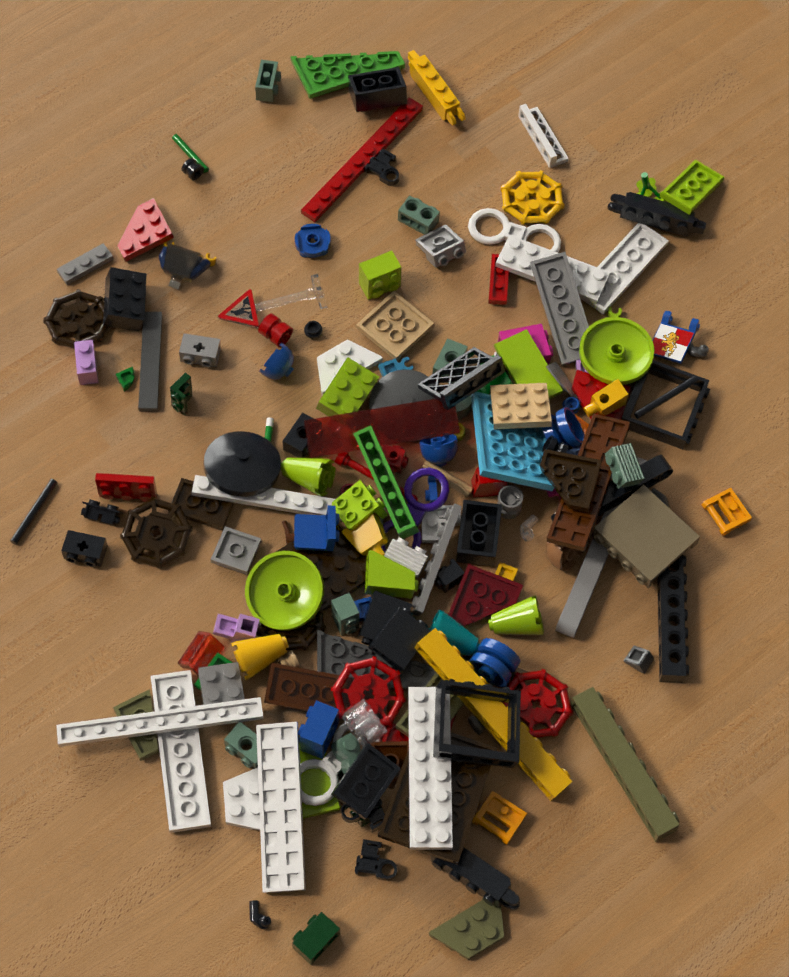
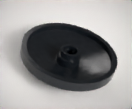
(242, 464)

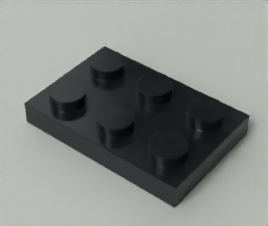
(365, 781)

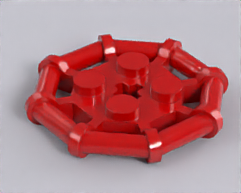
(367, 682)
(547, 701)

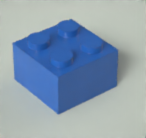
(318, 729)

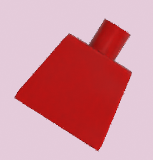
(486, 486)

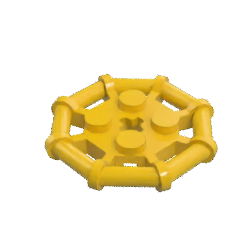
(535, 189)

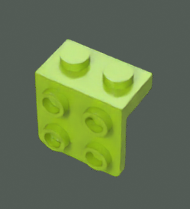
(358, 504)

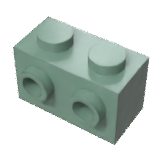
(267, 80)

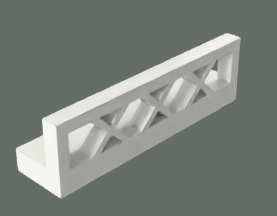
(541, 139)

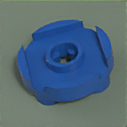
(315, 249)

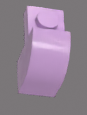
(236, 629)

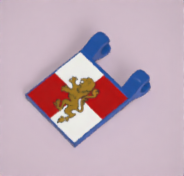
(672, 341)

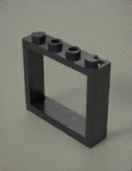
(676, 376)
(475, 755)

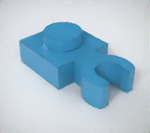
(393, 365)

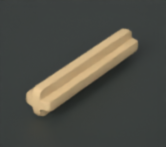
(454, 482)

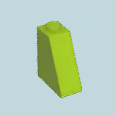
(388, 577)

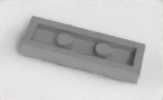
(85, 264)

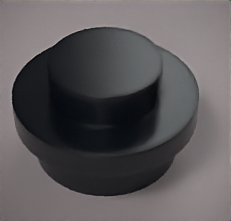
(313, 329)

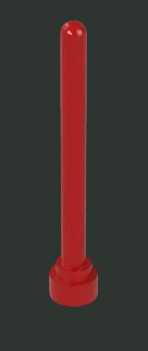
(344, 459)

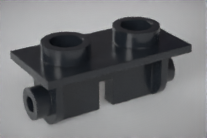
(93, 510)

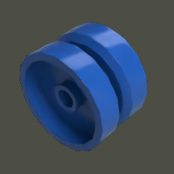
(565, 428)
(495, 662)

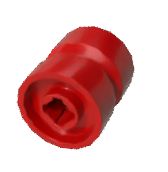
(275, 330)

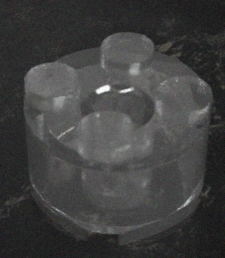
(364, 722)

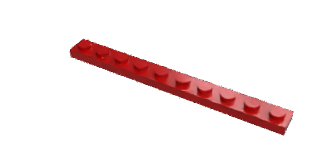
(356, 164)

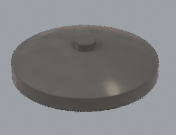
(397, 389)

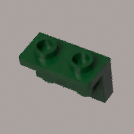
(181, 393)

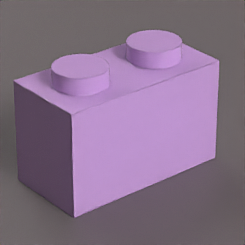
(86, 362)

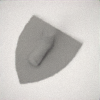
(561, 378)

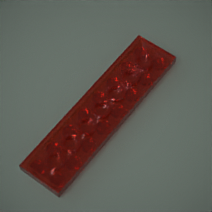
(391, 425)

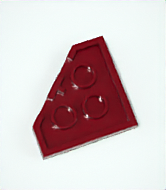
(482, 595)

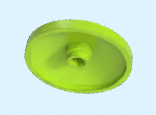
(616, 350)
(284, 590)

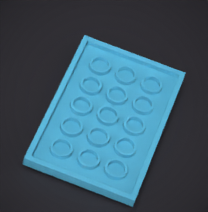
(507, 453)

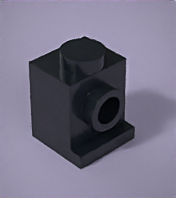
(449, 576)

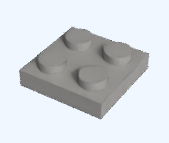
(236, 550)
(221, 683)

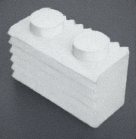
(406, 556)

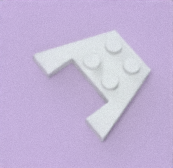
(242, 800)

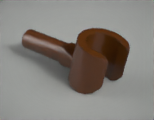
(289, 537)

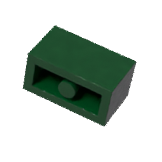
(315, 938)

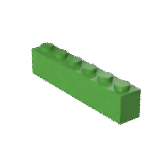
(386, 482)

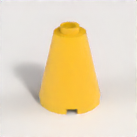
(258, 653)

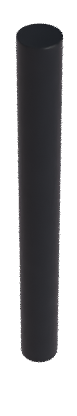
(667, 396)
(33, 511)

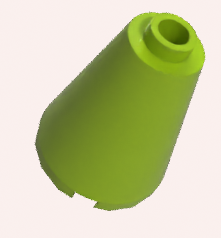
(310, 473)
(518, 619)

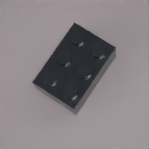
(377, 89)
(124, 299)
(479, 533)

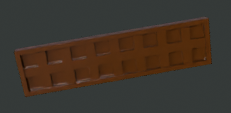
(574, 527)

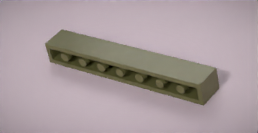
(624, 764)

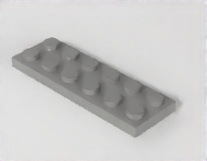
(561, 304)

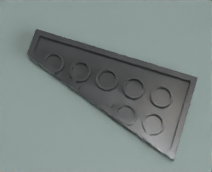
(335, 652)

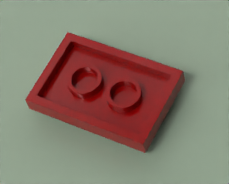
(126, 486)

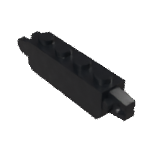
(655, 214)
(480, 879)

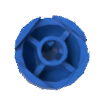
(279, 363)
(439, 449)

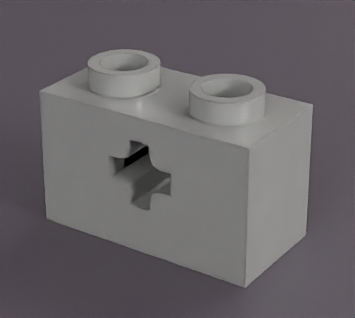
(200, 350)

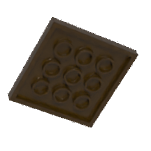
(341, 569)

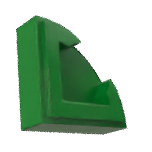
(126, 378)

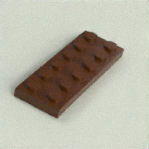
(302, 687)

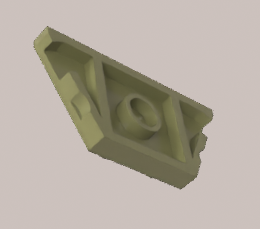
(471, 930)

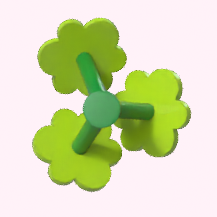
(647, 186)

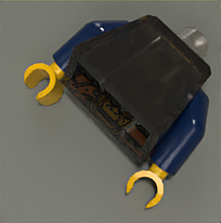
(183, 264)

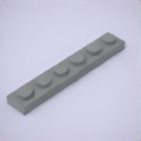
(432, 567)

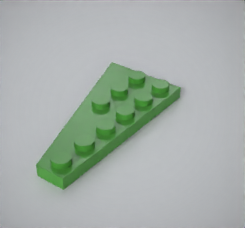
(331, 71)

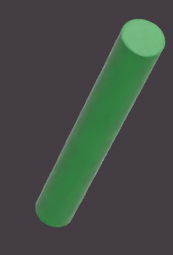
(188, 151)

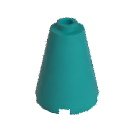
(455, 633)

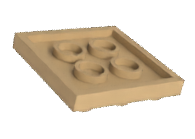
(395, 325)
(520, 406)

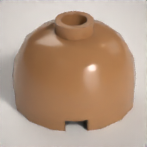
(561, 556)

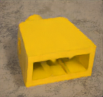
(612, 396)
(368, 535)

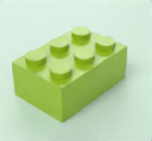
(347, 389)

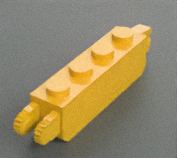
(434, 88)

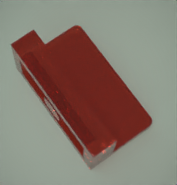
(200, 651)

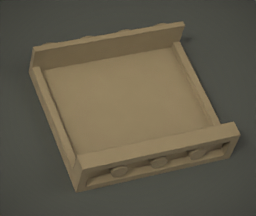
(645, 535)

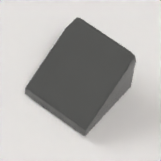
(639, 659)

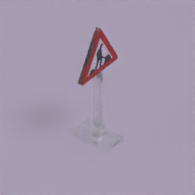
(245, 310)

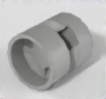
(511, 500)

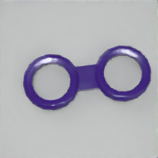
(418, 509)

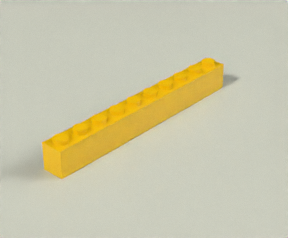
(493, 715)

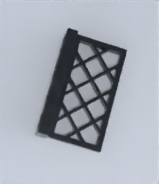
(465, 384)

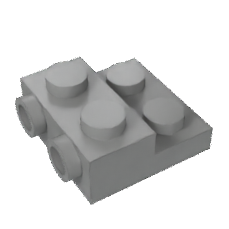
(441, 246)

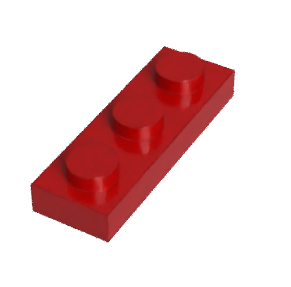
(498, 283)

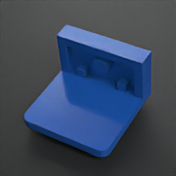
(316, 531)

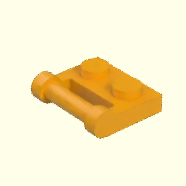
(732, 509)
(504, 812)

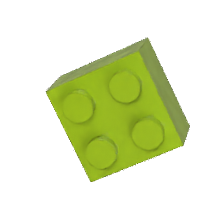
(380, 275)

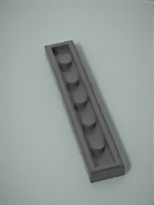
(150, 362)

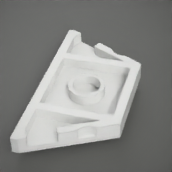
(333, 359)

